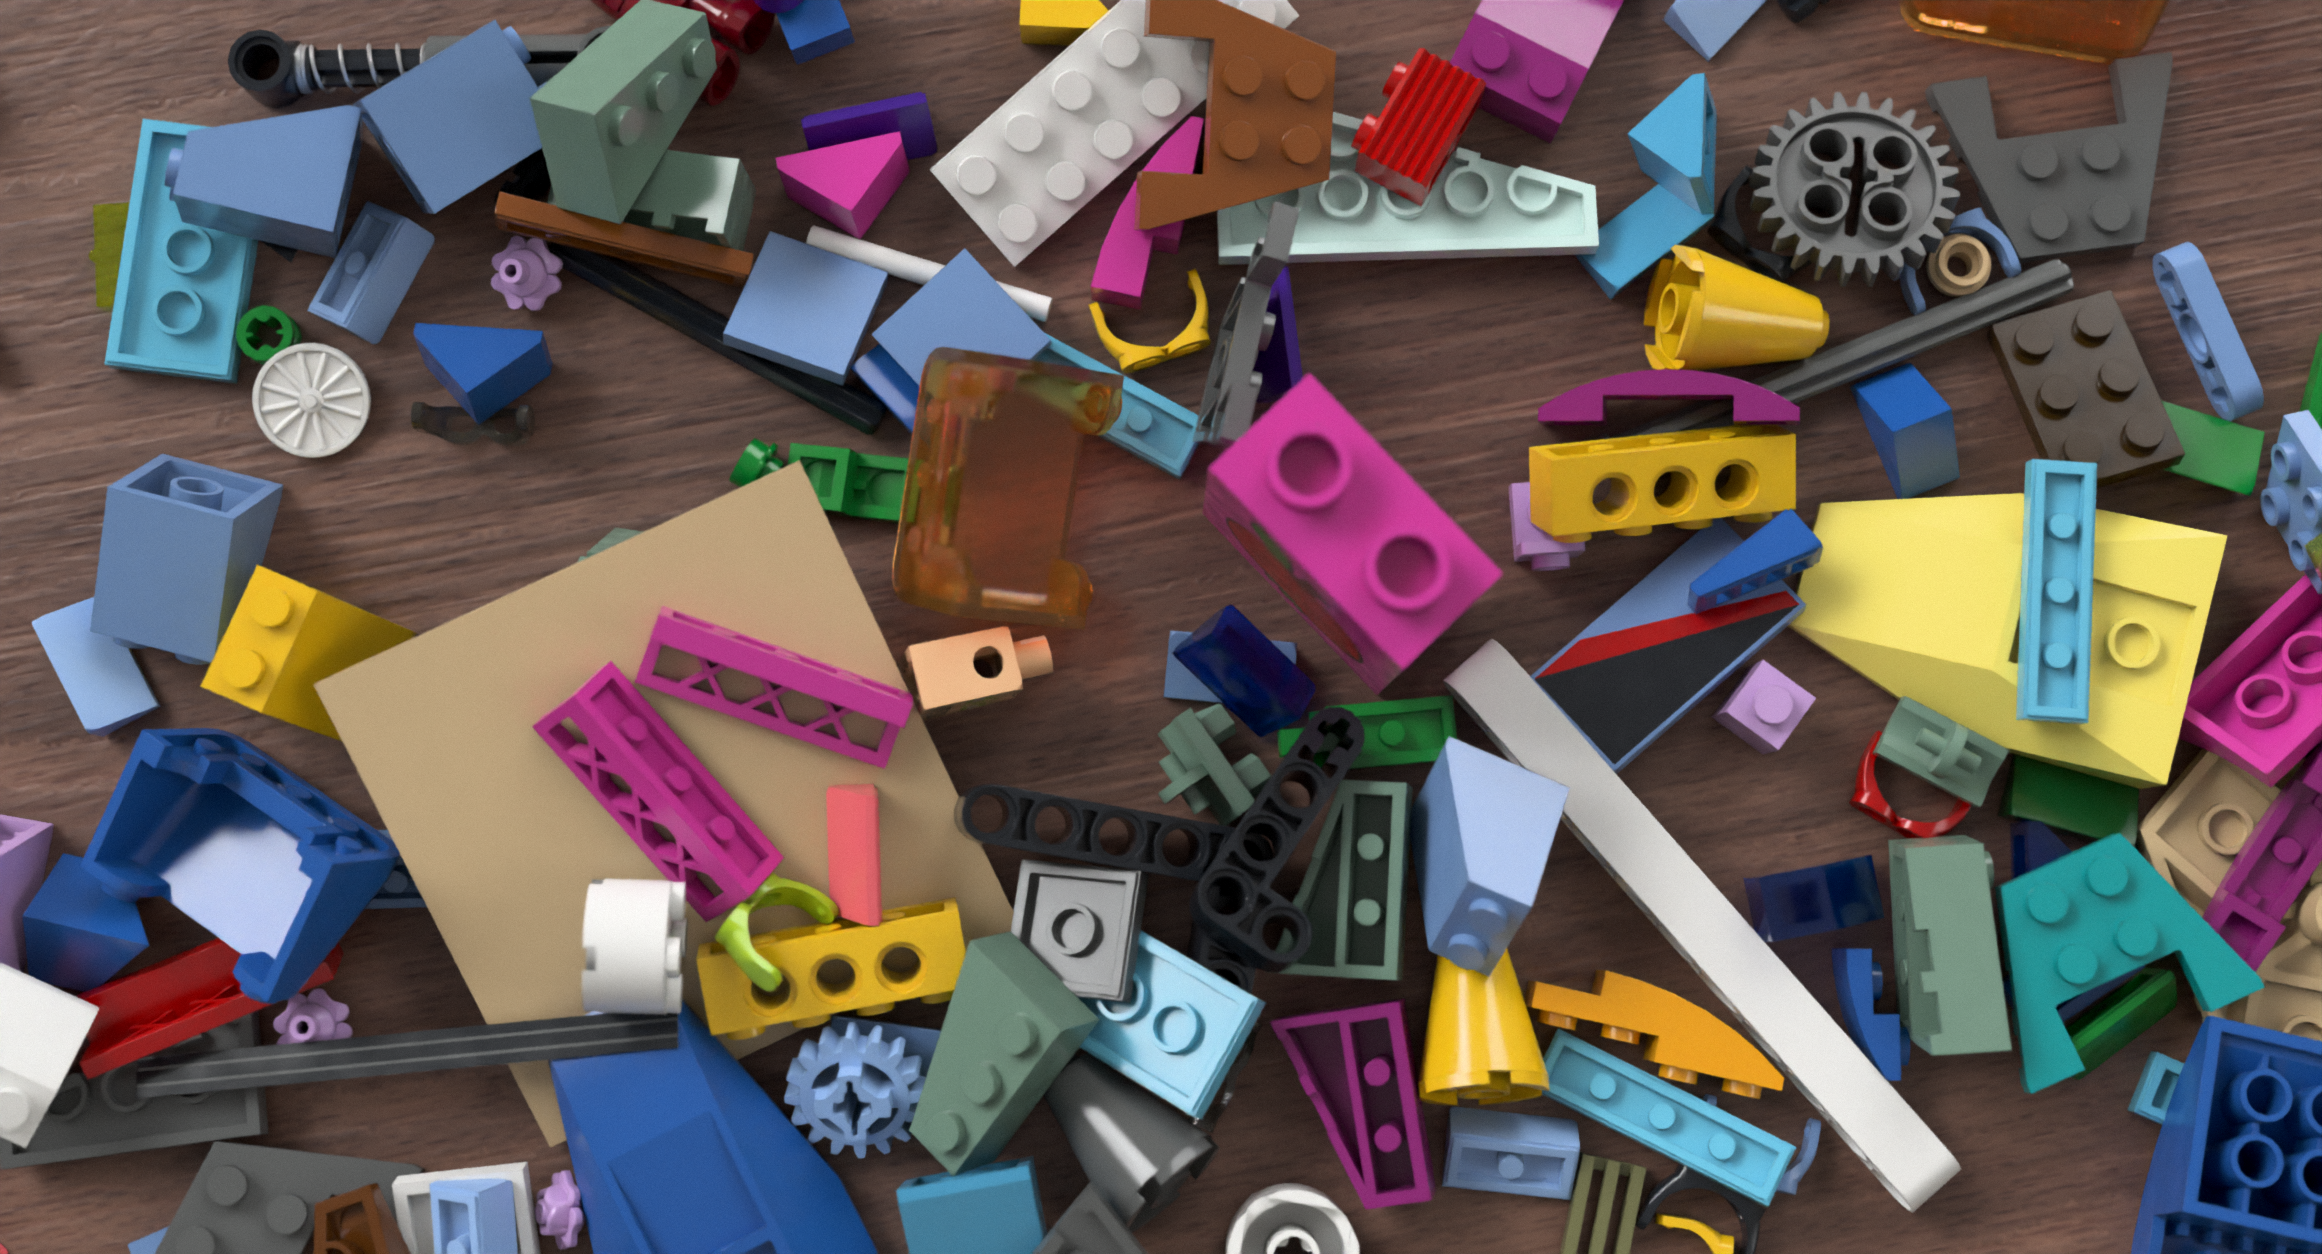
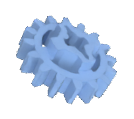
(862, 1090)

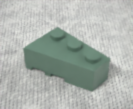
(621, 106)
(1357, 885)
(996, 1053)

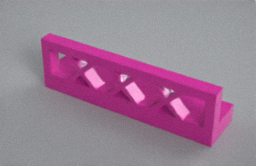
(784, 668)
(666, 789)

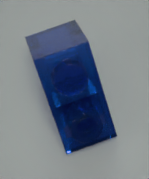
(1814, 899)

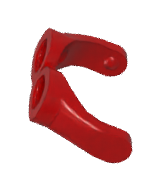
(1871, 802)

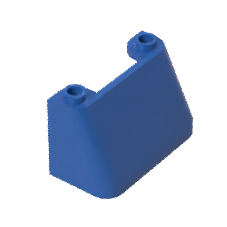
(239, 852)

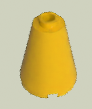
(1727, 315)
(1479, 1039)

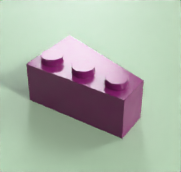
(1366, 1091)

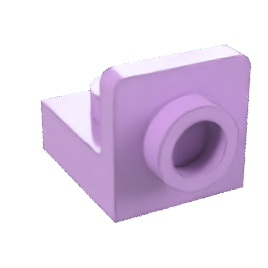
(1533, 543)

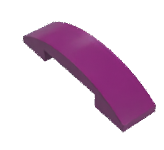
(1588, 403)
(2271, 867)

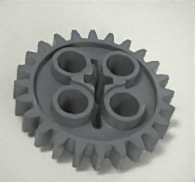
(1912, 197)

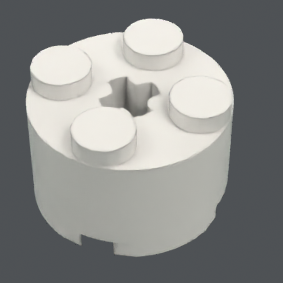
(634, 946)
(1286, 1212)

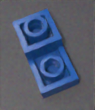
(1875, 1034)

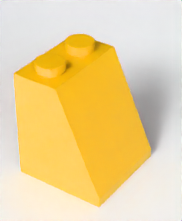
(287, 642)

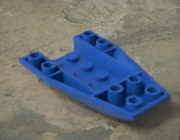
(696, 1157)

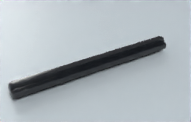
(708, 327)

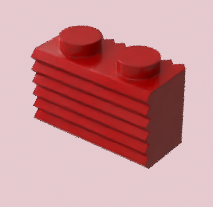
(1418, 126)

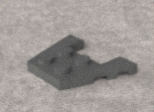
(2064, 187)
(1244, 331)
(266, 1198)

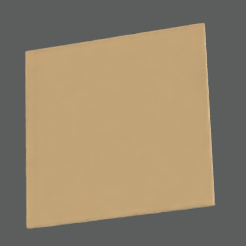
(514, 838)

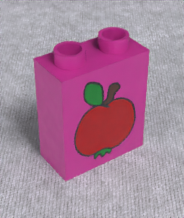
(1344, 534)

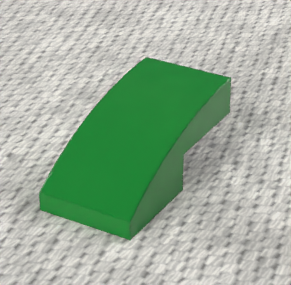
(853, 482)

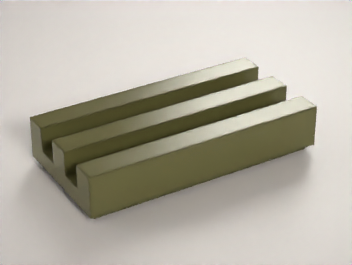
(1628, 1211)

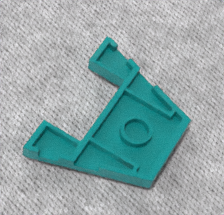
(2088, 924)

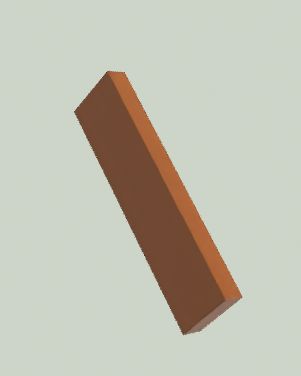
(622, 240)

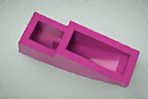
(1128, 252)

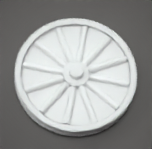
(311, 400)

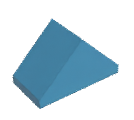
(1679, 144)

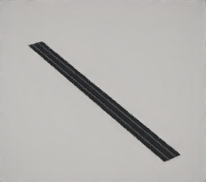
(405, 1053)

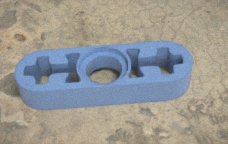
(2207, 331)

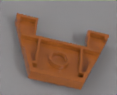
(1263, 112)

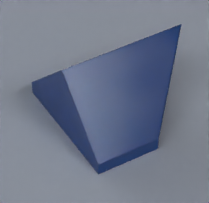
(78, 931)

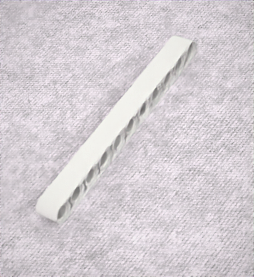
(1705, 928)

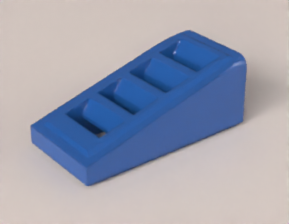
(1765, 557)

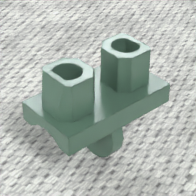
(1940, 751)
(1201, 770)

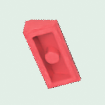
(854, 852)

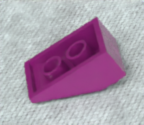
(1533, 56)

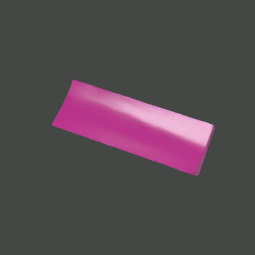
(2264, 691)

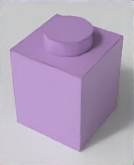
(1763, 707)

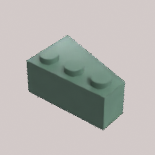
(695, 199)
(1946, 946)

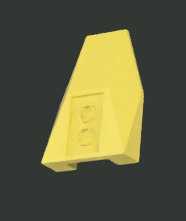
(1931, 612)

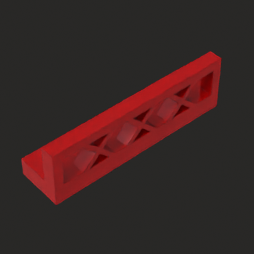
(172, 1004)

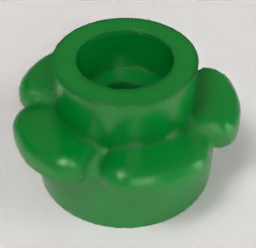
(756, 463)

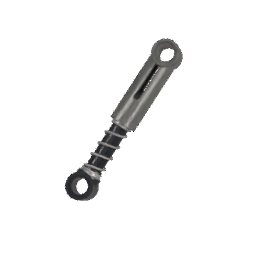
(308, 69)

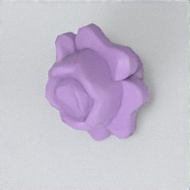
(526, 273)
(313, 1019)
(560, 1210)

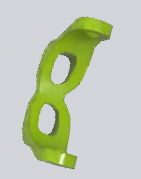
(771, 892)

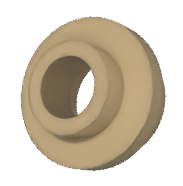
(1974, 256)

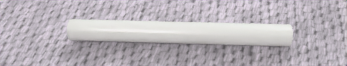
(913, 267)

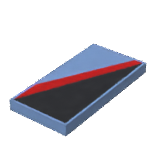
(1656, 657)

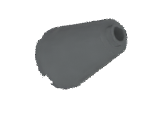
(1127, 1138)

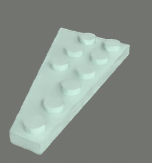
(1470, 213)

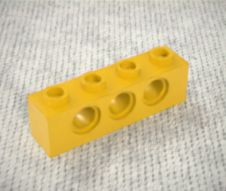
(1567, 474)
(799, 951)

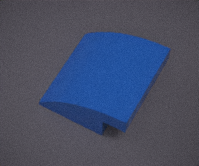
(2238, 1148)

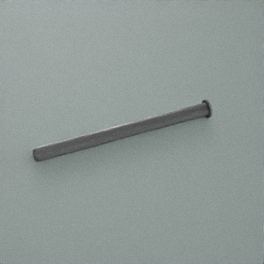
(1883, 346)

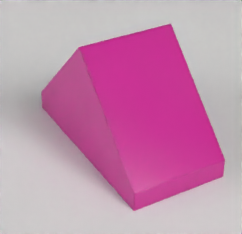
(846, 180)

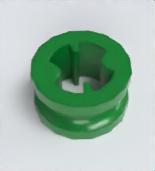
(271, 317)

